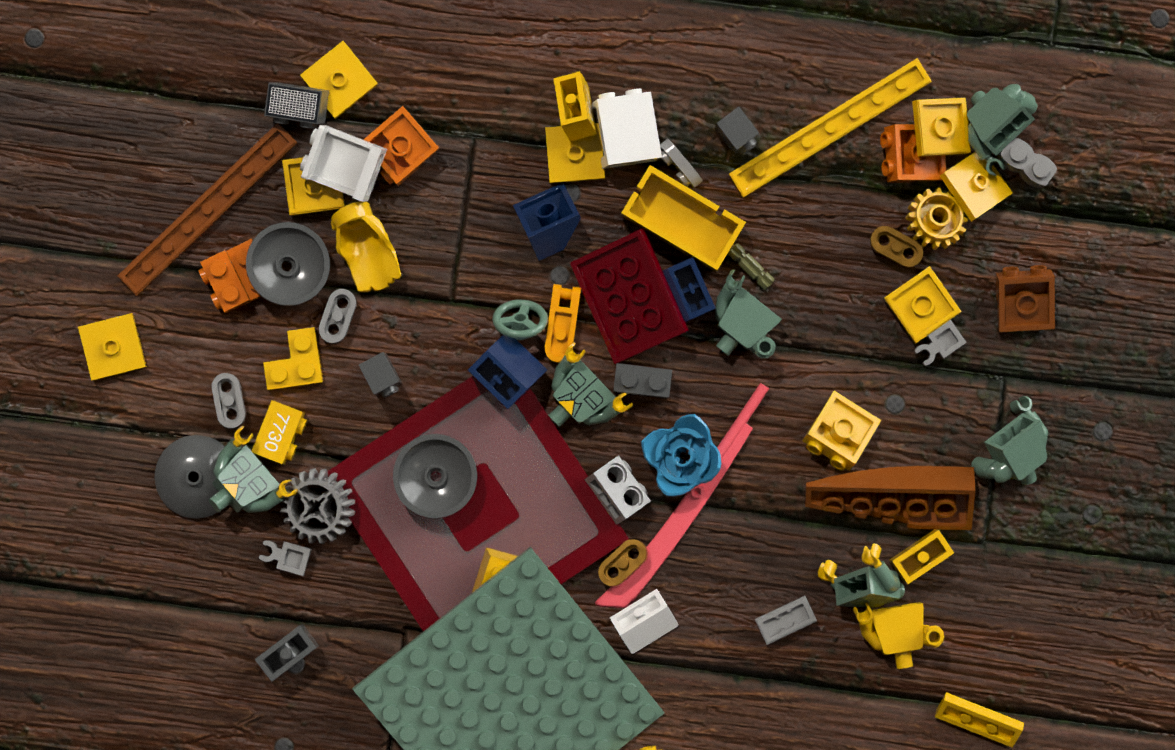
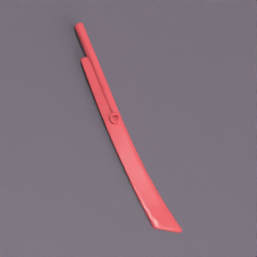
(685, 512)

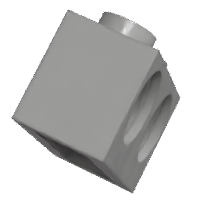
(612, 494)

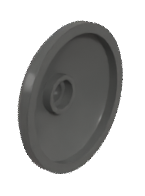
(289, 244)
(173, 470)
(414, 480)

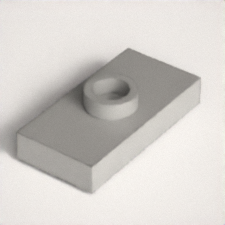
(785, 620)

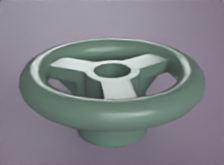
(519, 325)

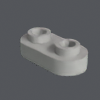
(686, 173)
(338, 316)
(229, 400)

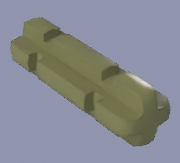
(751, 266)

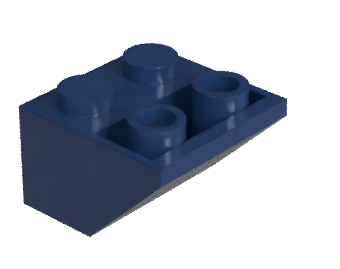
(689, 289)
(507, 370)

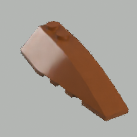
(907, 494)

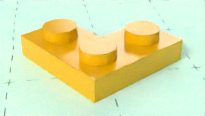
(303, 366)

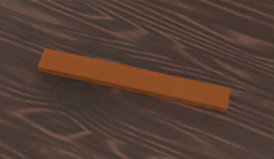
(207, 209)

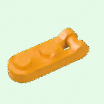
(561, 322)

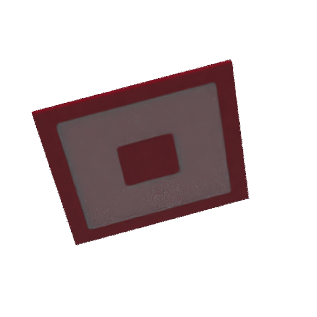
(524, 497)

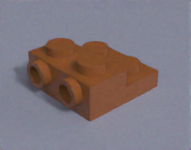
(1025, 299)

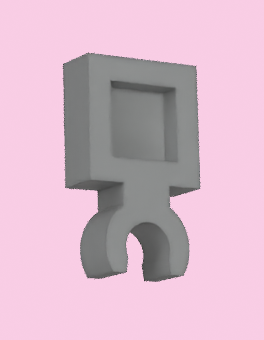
(943, 341)
(290, 558)

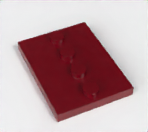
(629, 296)

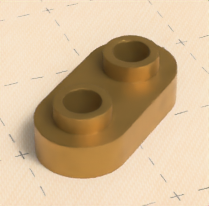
(897, 244)
(623, 562)

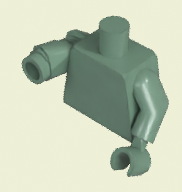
(998, 120)
(744, 320)
(1015, 448)

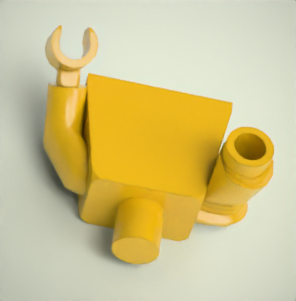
(898, 631)

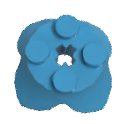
(663, 452)

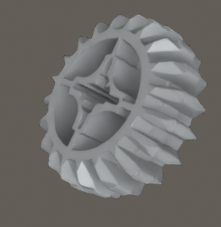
(325, 512)

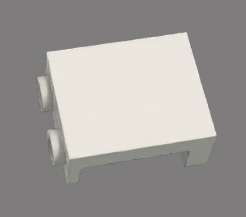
(627, 128)
(343, 162)

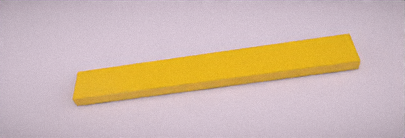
(830, 127)

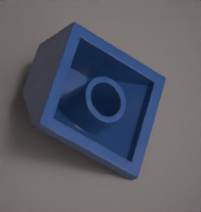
(548, 220)

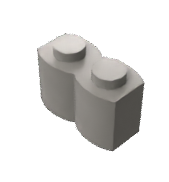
(1032, 167)

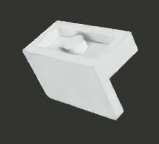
(644, 621)

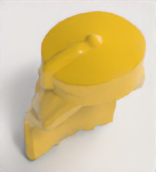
(365, 247)

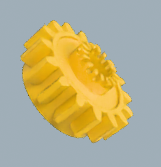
(927, 228)

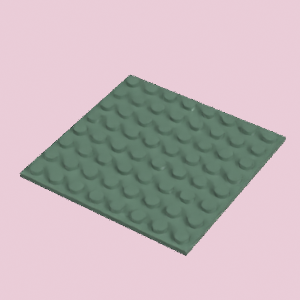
(510, 673)

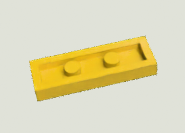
(979, 720)

